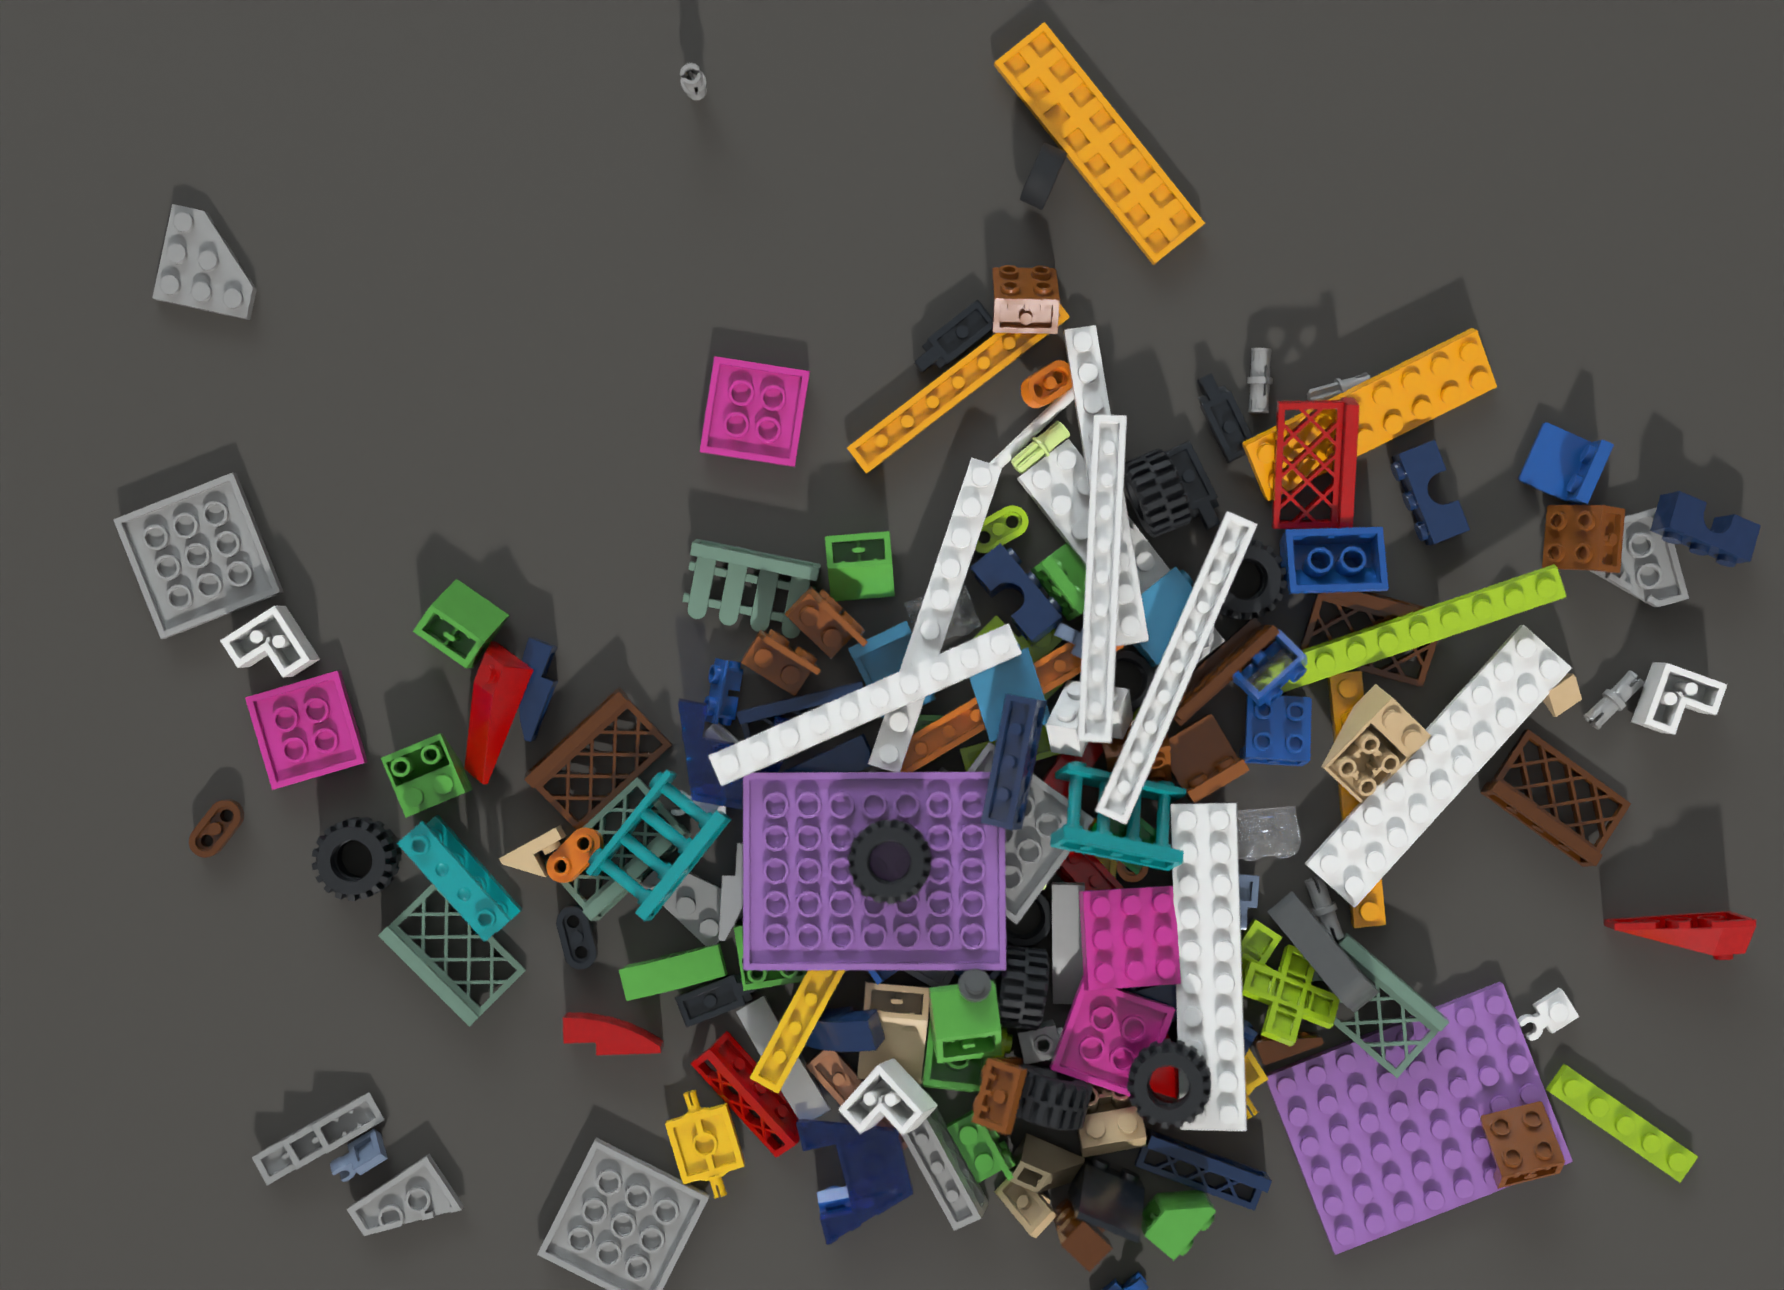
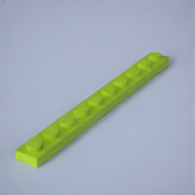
(1431, 624)

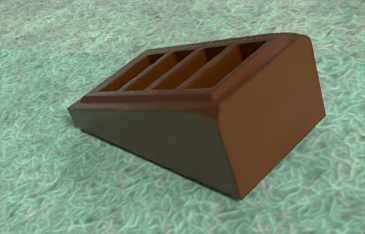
(1272, 1051)

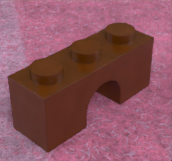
(1079, 1237)

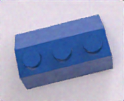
(1334, 560)

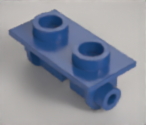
(723, 677)

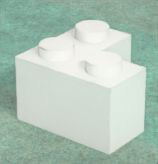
(274, 636)
(1670, 691)
(1064, 719)
(888, 1093)

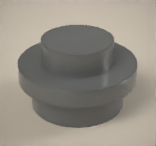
(974, 985)

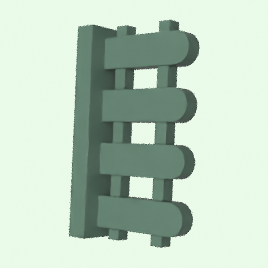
(736, 575)

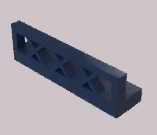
(793, 705)
(1013, 762)
(1207, 1162)

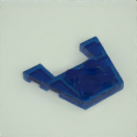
(702, 776)
(871, 1166)

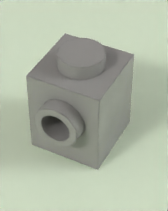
(1039, 1044)

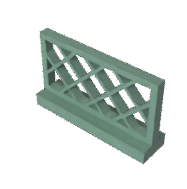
(611, 893)
(433, 974)
(1396, 990)

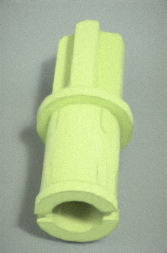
(1040, 447)

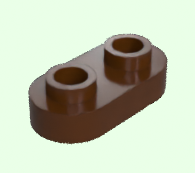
(217, 827)

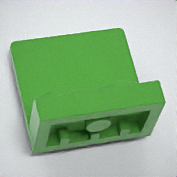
(1064, 579)
(981, 1148)

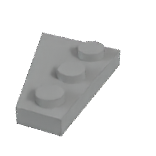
(695, 905)
(407, 1197)

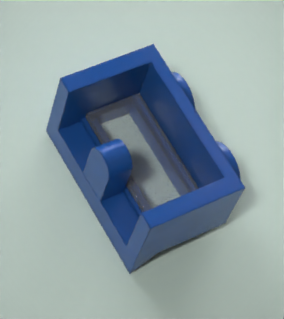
(1272, 670)

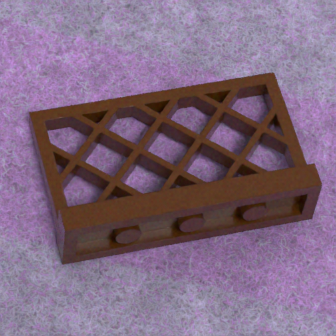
(1378, 605)
(1224, 662)
(574, 744)
(1541, 821)

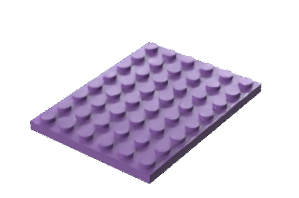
(811, 915)
(1410, 1145)

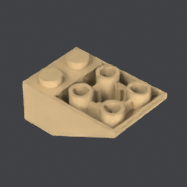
(1373, 743)
(904, 1021)
(1110, 1124)

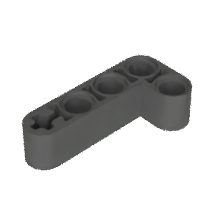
(1323, 952)

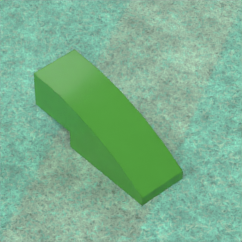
(672, 971)

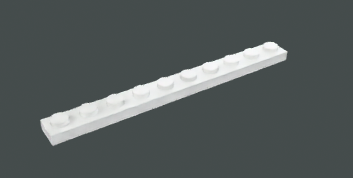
(1091, 400)
(1102, 579)
(939, 604)
(1176, 667)
(865, 704)

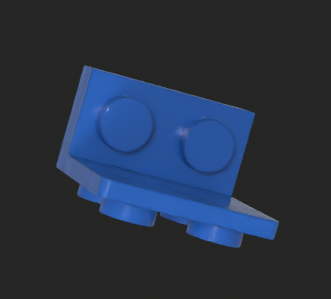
(1565, 464)
(1278, 732)

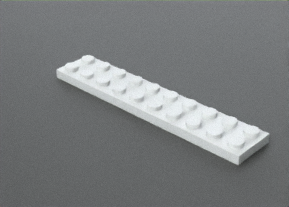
(1459, 746)
(1210, 957)

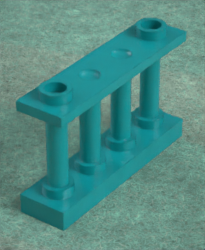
(1102, 842)
(689, 849)
(460, 877)

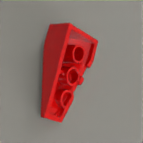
(494, 704)
(1706, 932)

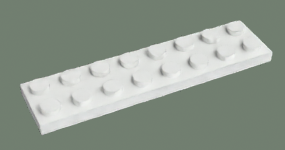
(1063, 495)

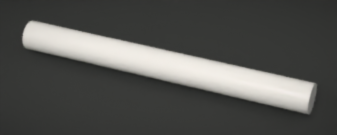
(1033, 429)

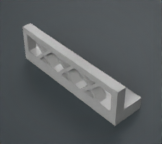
(946, 1171)

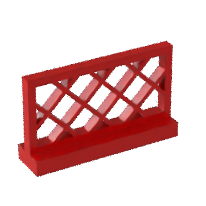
(1343, 469)

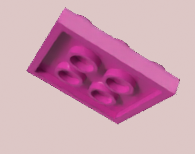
(754, 411)
(306, 729)
(1129, 938)
(1107, 1034)

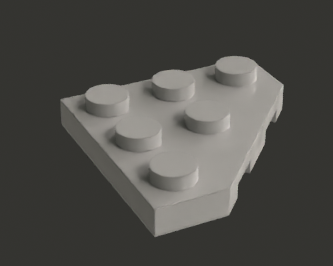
(201, 268)
(1648, 564)

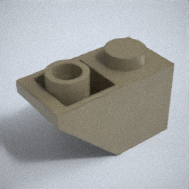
(1043, 1165)

